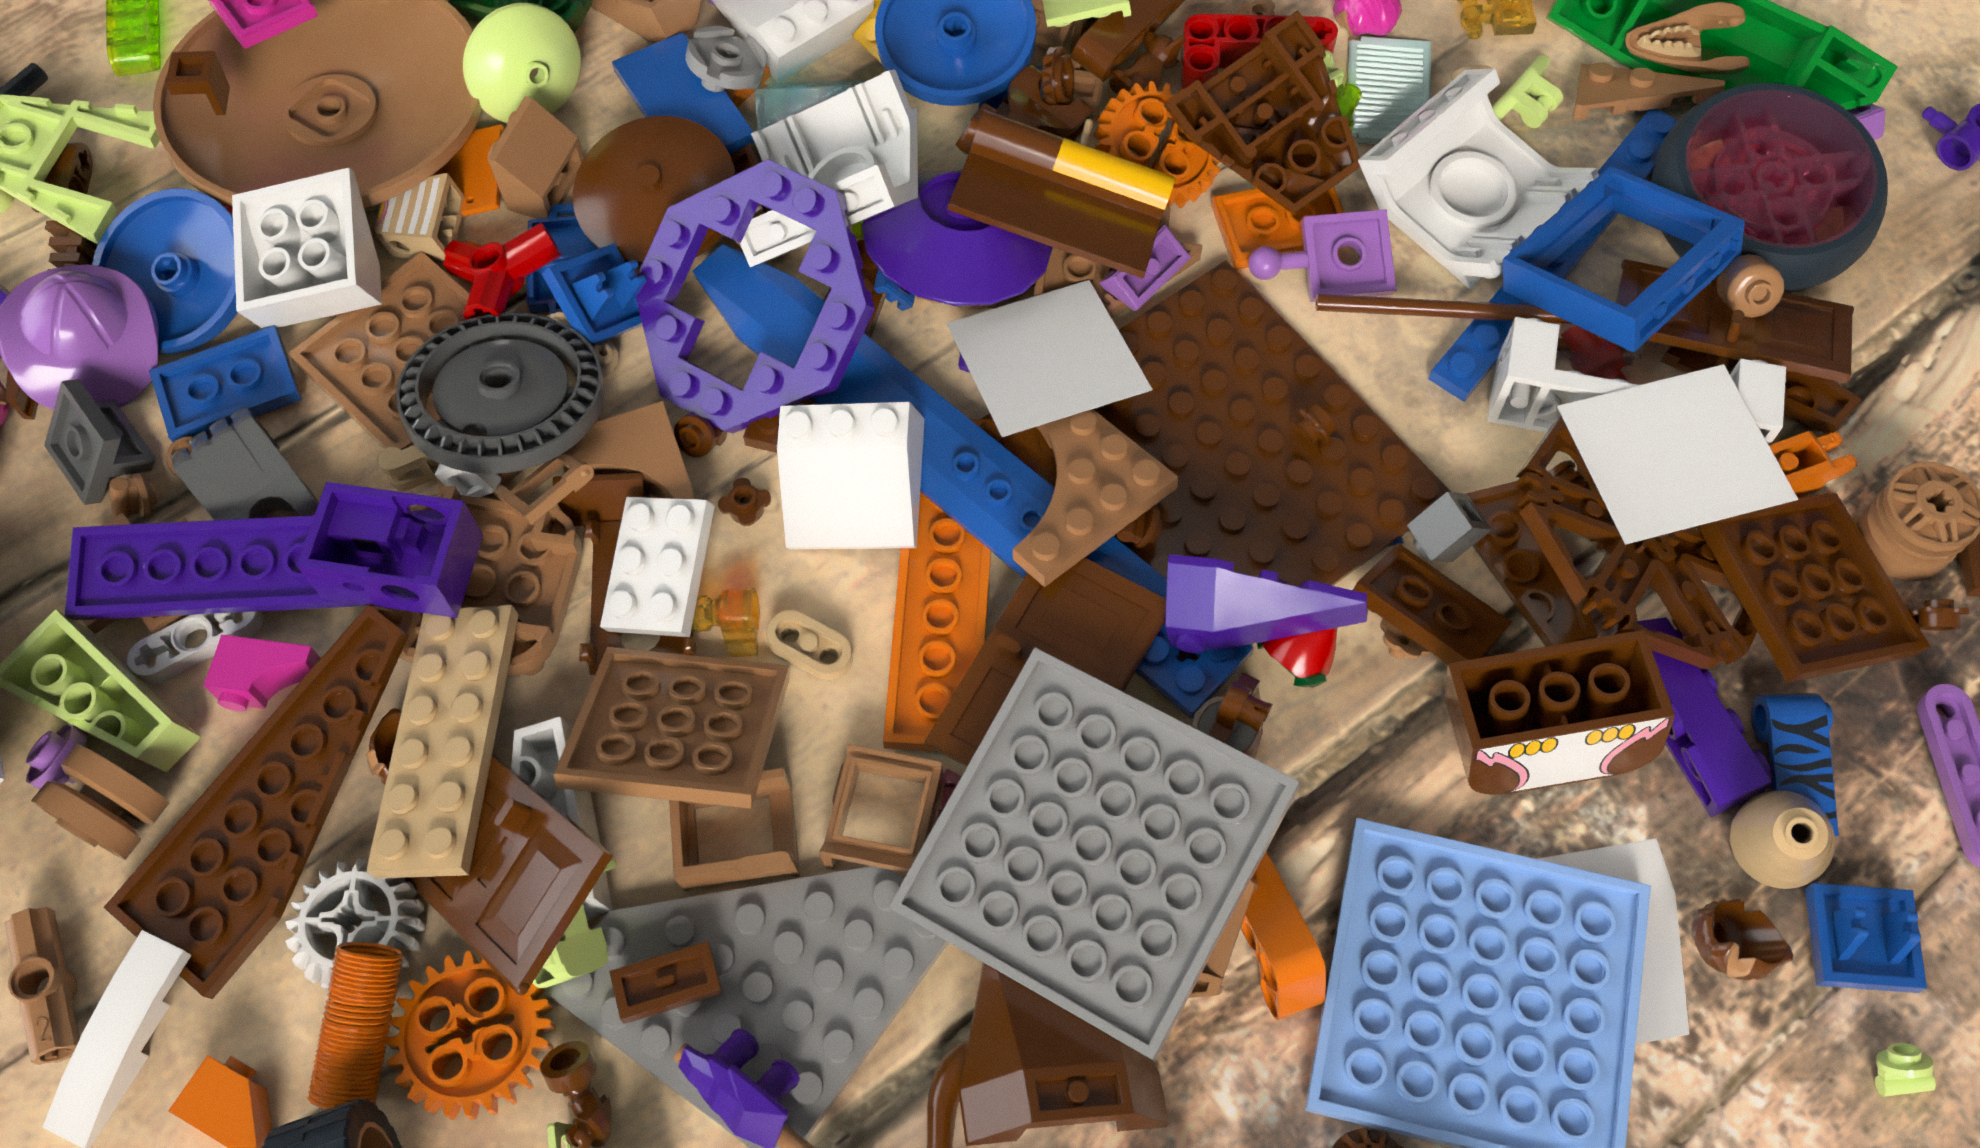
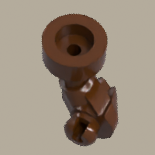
(569, 1071)

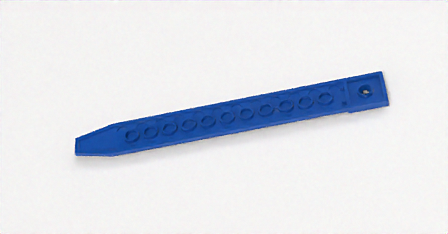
(961, 464)

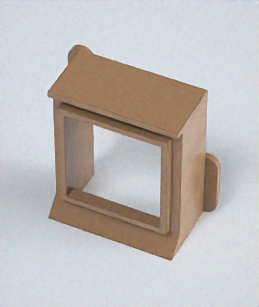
(890, 765)
(783, 861)

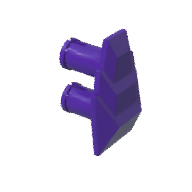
(746, 1106)

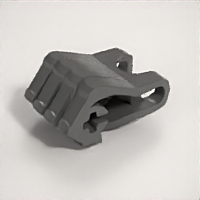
(241, 472)

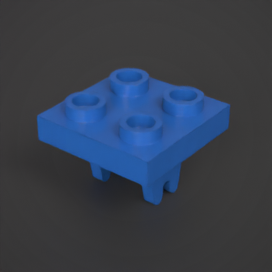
(597, 293)
(1865, 938)

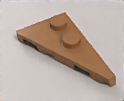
(1635, 89)

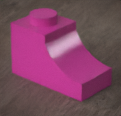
(254, 670)

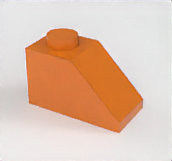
(226, 1104)

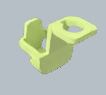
(577, 952)

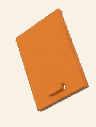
(473, 173)

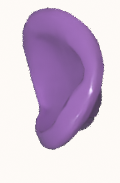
(80, 327)

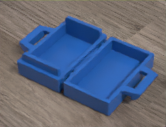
(571, 243)

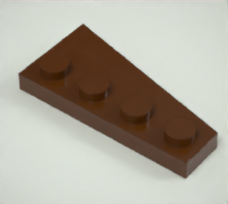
(1807, 398)
(1525, 571)

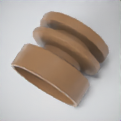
(1921, 520)

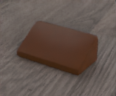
(602, 497)

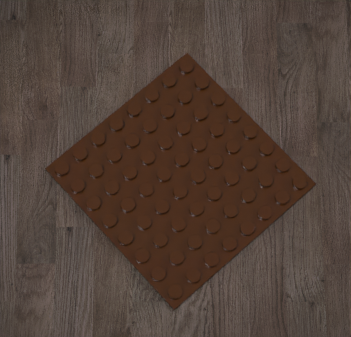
(1226, 423)

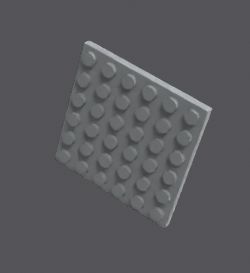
(1095, 850)

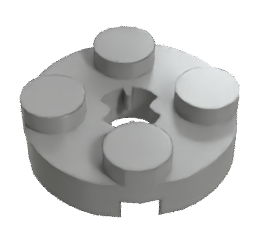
(725, 59)

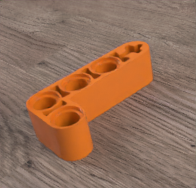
(1283, 946)

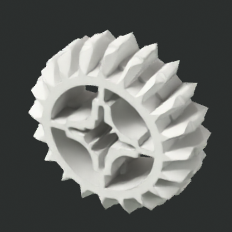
(353, 891)

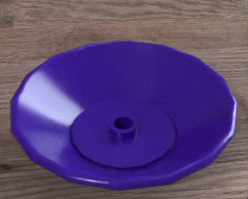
(949, 254)

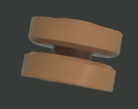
(96, 809)

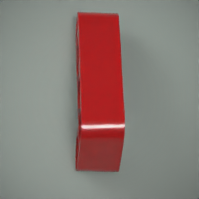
(1222, 39)

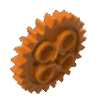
(1124, 128)
(481, 1077)

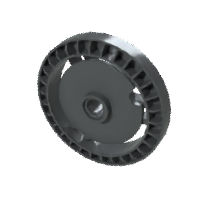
(500, 383)

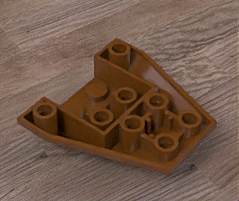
(1048, 1068)

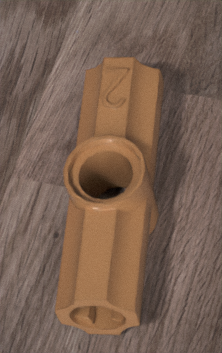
(49, 1014)

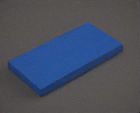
(667, 87)

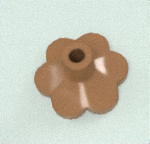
(1399, 644)

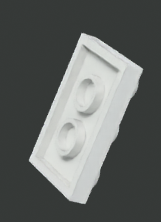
(657, 566)

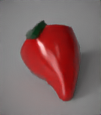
(1305, 655)

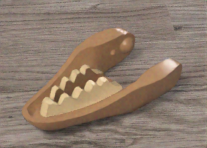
(1677, 40)

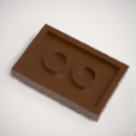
(1431, 607)

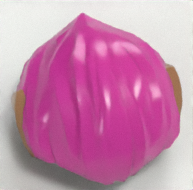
(1367, 16)

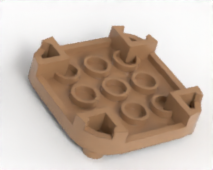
(517, 567)

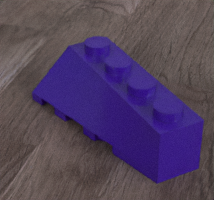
(1706, 736)

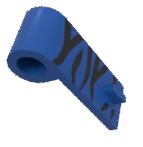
(1798, 746)

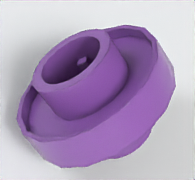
(49, 754)

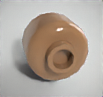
(1750, 285)

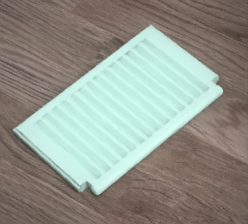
(1392, 83)

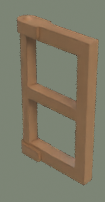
(572, 480)

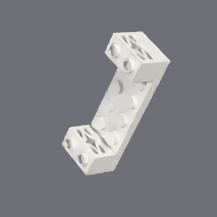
(1530, 388)

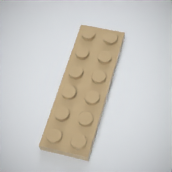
(444, 745)

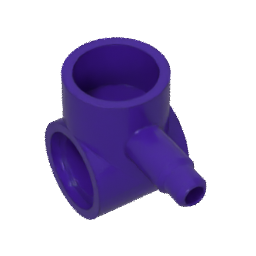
(1961, 141)

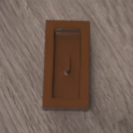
(665, 982)

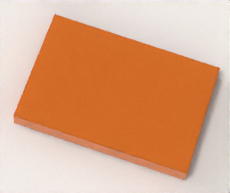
(1255, 220)

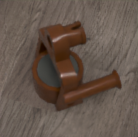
(1236, 716)

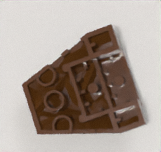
(1273, 117)

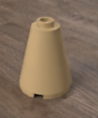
(1765, 845)

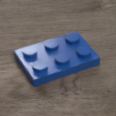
(222, 380)

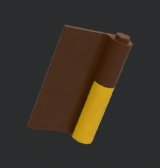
(1061, 193)

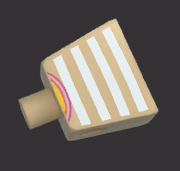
(419, 219)

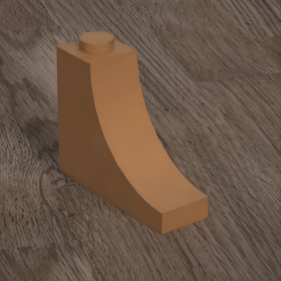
(635, 444)

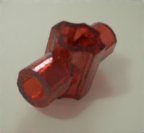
(1594, 355)

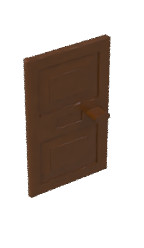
(1799, 333)
(1080, 618)
(523, 879)

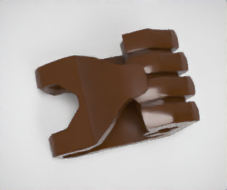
(1025, 105)

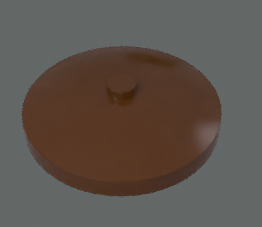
(639, 174)

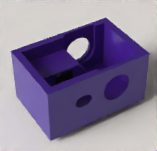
(382, 554)

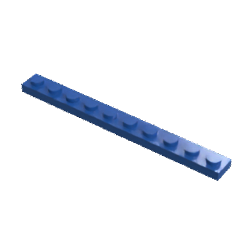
(1482, 341)

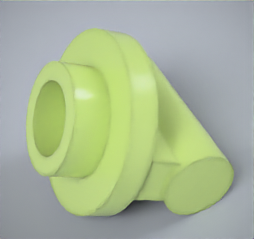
(1904, 1070)

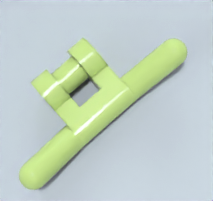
(1532, 111)

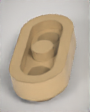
(811, 647)

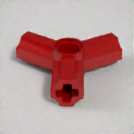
(497, 268)

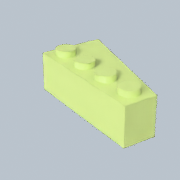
(88, 686)

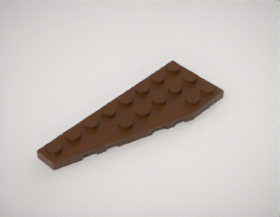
(245, 841)

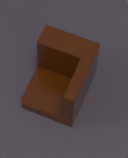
(199, 74)

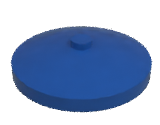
(955, 47)
(183, 257)

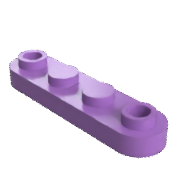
(1956, 756)

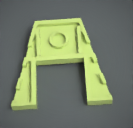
(34, 137)

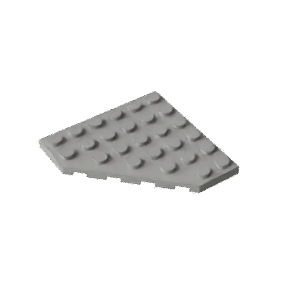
(801, 967)

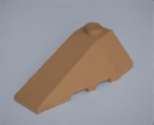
(652, 18)

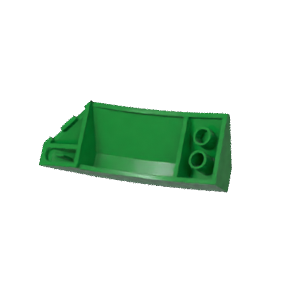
(1776, 40)

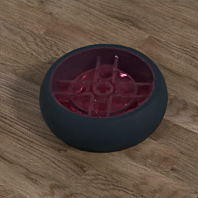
(1781, 172)

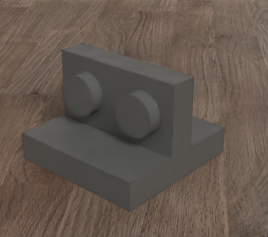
(93, 442)

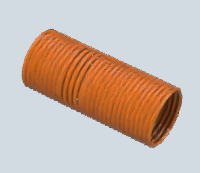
(355, 1033)

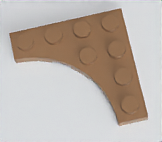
(1098, 491)

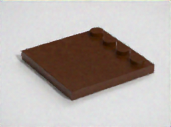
(1813, 588)

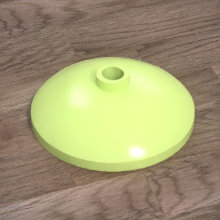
(509, 47)

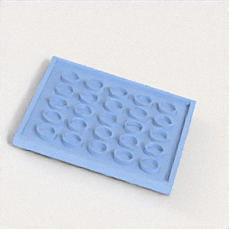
(1479, 996)

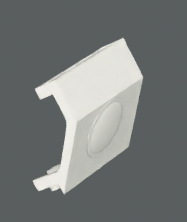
(852, 143)
(1466, 180)

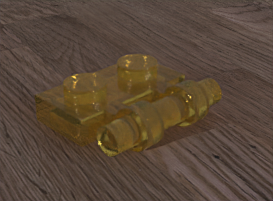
(1506, 17)

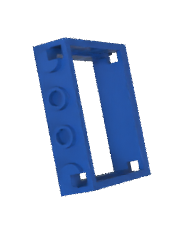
(1712, 231)

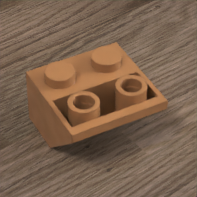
(535, 160)

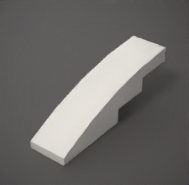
(113, 1039)

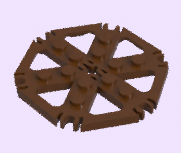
(1668, 563)

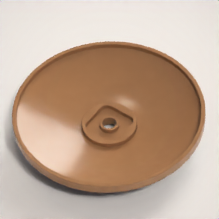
(376, 62)

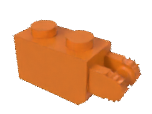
(1807, 462)

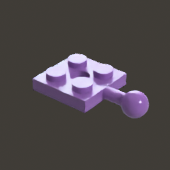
(1326, 274)

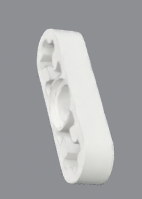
(176, 634)

